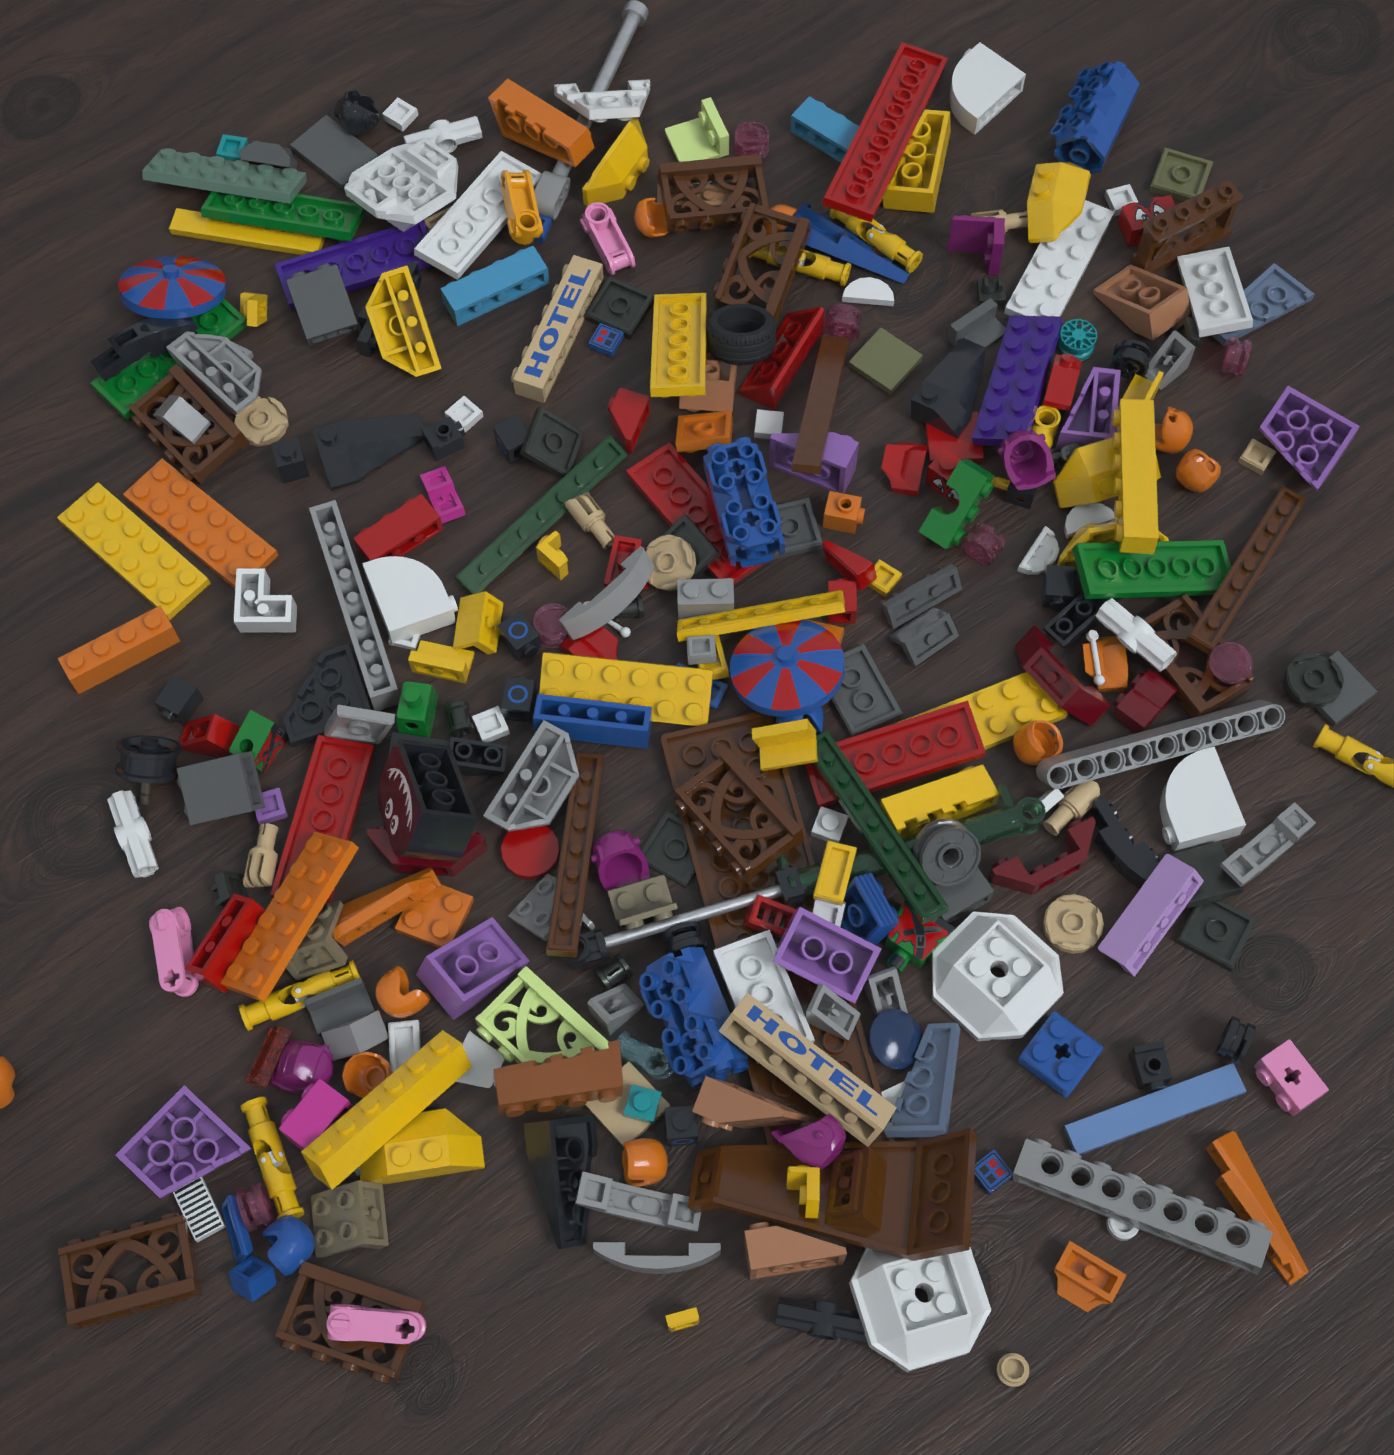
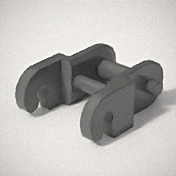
(1065, 453)

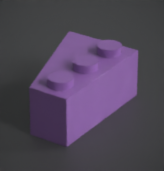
(1092, 414)

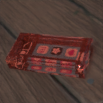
(268, 1057)

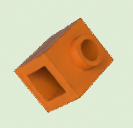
(843, 512)

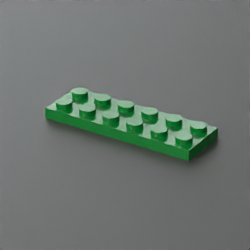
(303, 215)
(146, 373)
(1171, 571)

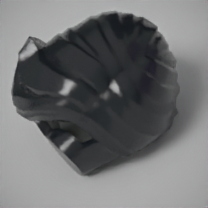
(357, 118)

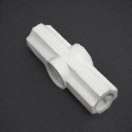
(447, 134)
(1136, 634)
(133, 834)

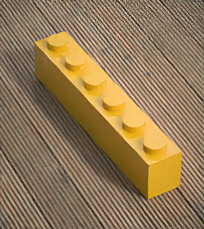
(1136, 476)
(386, 1109)

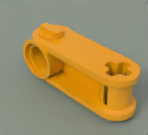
(520, 206)

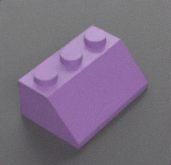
(826, 954)

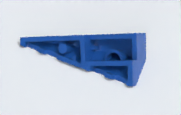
(845, 245)

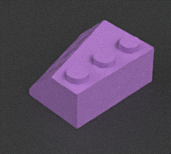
(1308, 435)
(180, 1145)

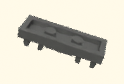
(921, 596)

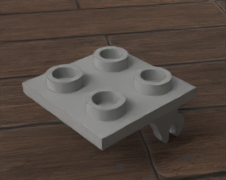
(536, 909)

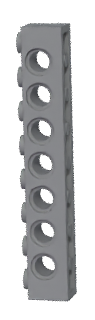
(355, 606)
(1152, 1220)

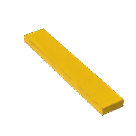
(193, 225)
(762, 615)

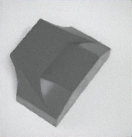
(268, 153)

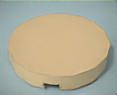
(263, 421)
(672, 561)
(1073, 924)

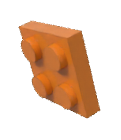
(703, 430)
(436, 917)

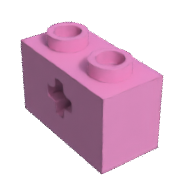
(1287, 1062)

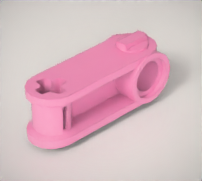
(607, 237)
(173, 950)
(373, 1324)

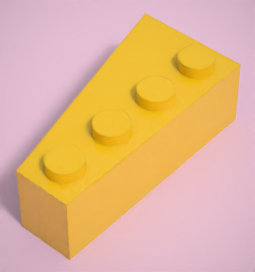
(921, 167)
(948, 797)

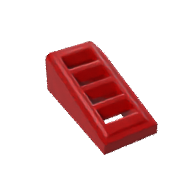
(850, 564)
(762, 924)

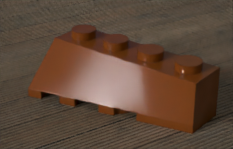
(560, 1081)

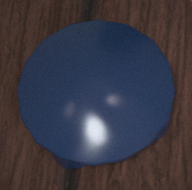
(894, 1039)

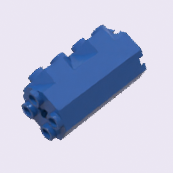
(1099, 110)
(743, 502)
(693, 1011)

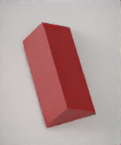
(794, 342)

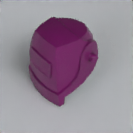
(1027, 459)
(619, 860)
(302, 1065)
(814, 1143)

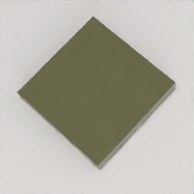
(1180, 175)
(885, 361)

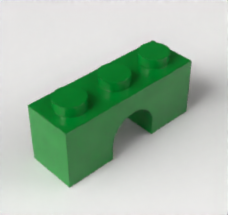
(971, 485)

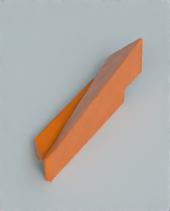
(380, 905)
(1251, 1201)

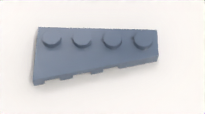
(1269, 298)
(929, 1086)

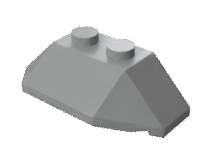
(218, 369)
(536, 782)

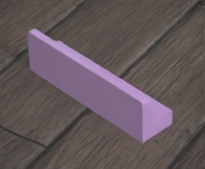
(1151, 914)

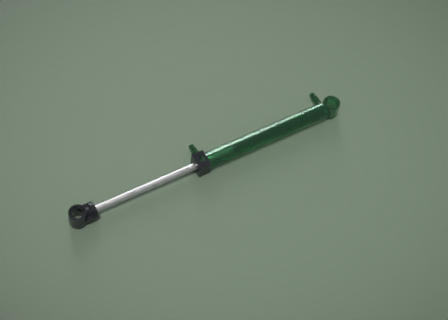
(797, 884)

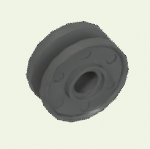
(958, 862)

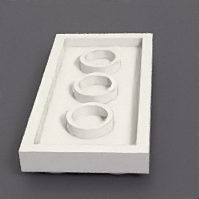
(1214, 292)
(750, 969)

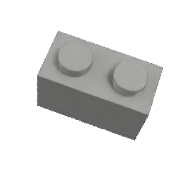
(704, 596)

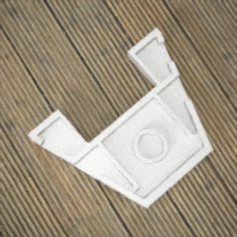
(606, 104)

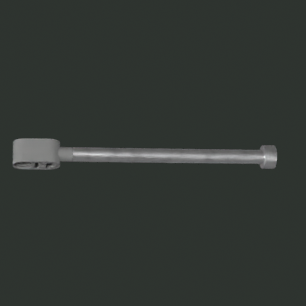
(555, 185)

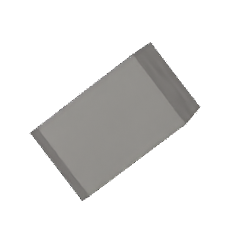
(1171, 359)
(182, 418)
(885, 991)
(614, 1007)
(831, 1013)
(355, 1035)

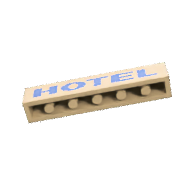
(558, 329)
(807, 1069)

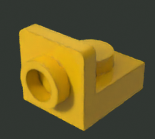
(253, 308)
(550, 555)
(807, 1181)

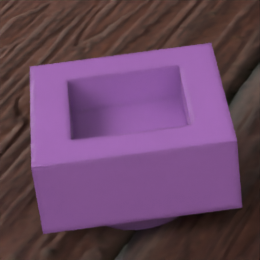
(274, 807)

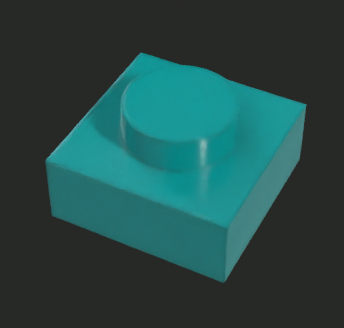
(231, 147)
(642, 1104)

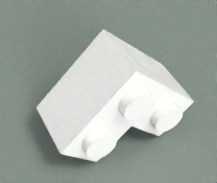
(257, 609)

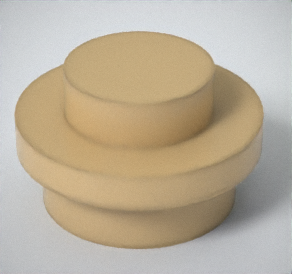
(1012, 1370)

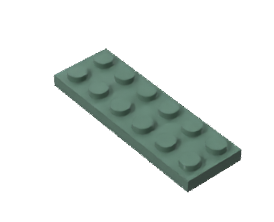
(225, 175)

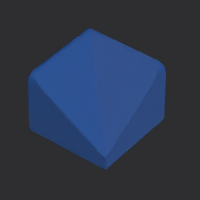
(252, 1278)

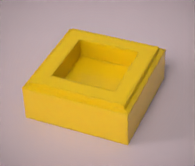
(886, 578)
(682, 1319)

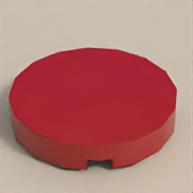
(530, 852)

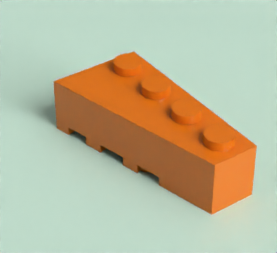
(539, 125)

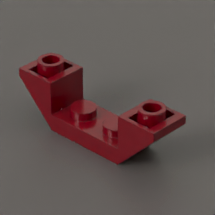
(1057, 681)
(406, 865)
(1014, 876)

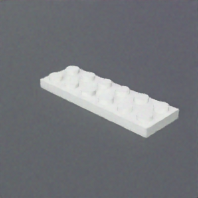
(471, 220)
(1059, 266)

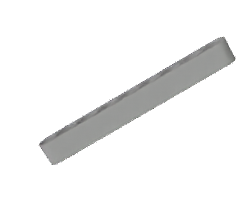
(1148, 742)

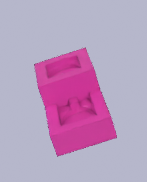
(442, 494)

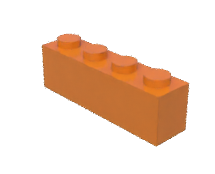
(119, 650)

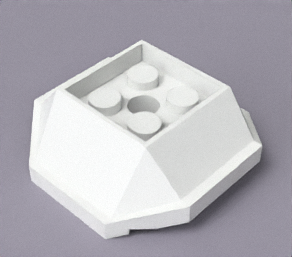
(405, 183)
(988, 1004)
(916, 1331)

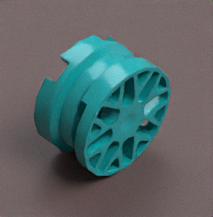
(1071, 334)

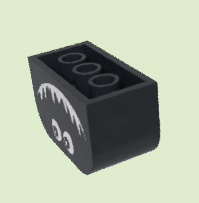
(425, 802)

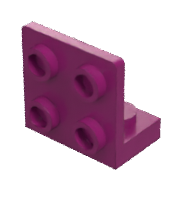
(979, 236)

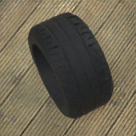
(741, 334)

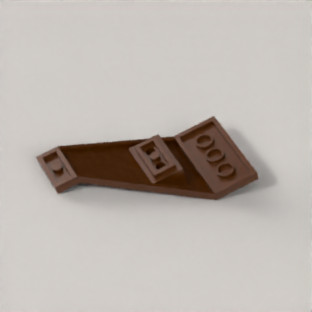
(881, 1197)

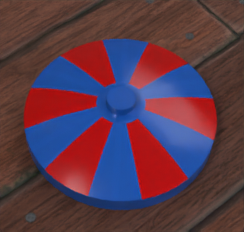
(172, 287)
(787, 668)

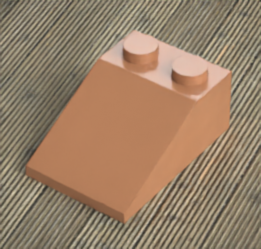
(1144, 301)
(719, 388)
(731, 1105)
(784, 1251)

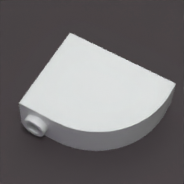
(983, 87)
(409, 597)
(1199, 803)

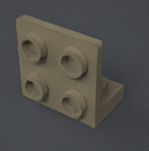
(641, 901)
(318, 948)
(349, 1218)

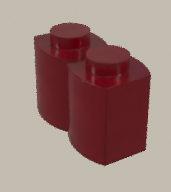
(1144, 702)

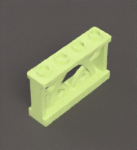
(537, 995)

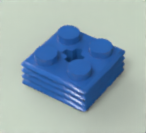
(867, 910)
(1064, 1073)

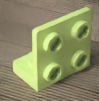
(700, 137)

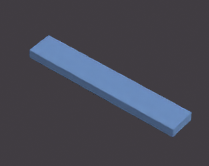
(1154, 1109)

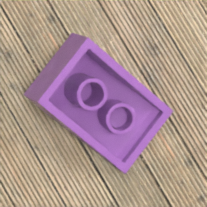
(837, 464)
(471, 967)

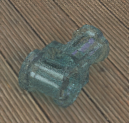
(644, 1056)

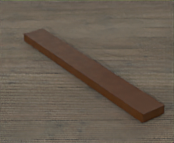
(820, 405)
(1245, 570)
(575, 857)

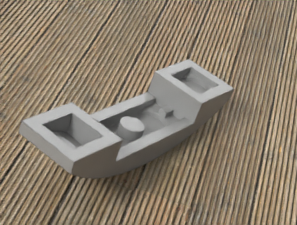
(612, 600)
(1268, 845)
(636, 1203)
(616, 1254)

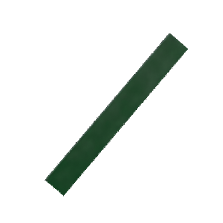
(540, 517)
(878, 831)

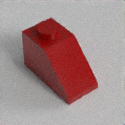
(1062, 382)
(628, 416)
(209, 736)

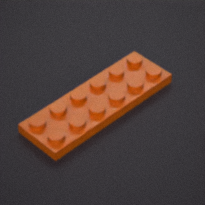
(198, 522)
(289, 916)

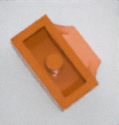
(1112, 663)
(1086, 1278)

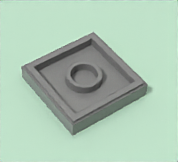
(359, 724)

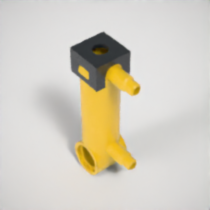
(1025, 498)

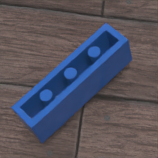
(596, 720)

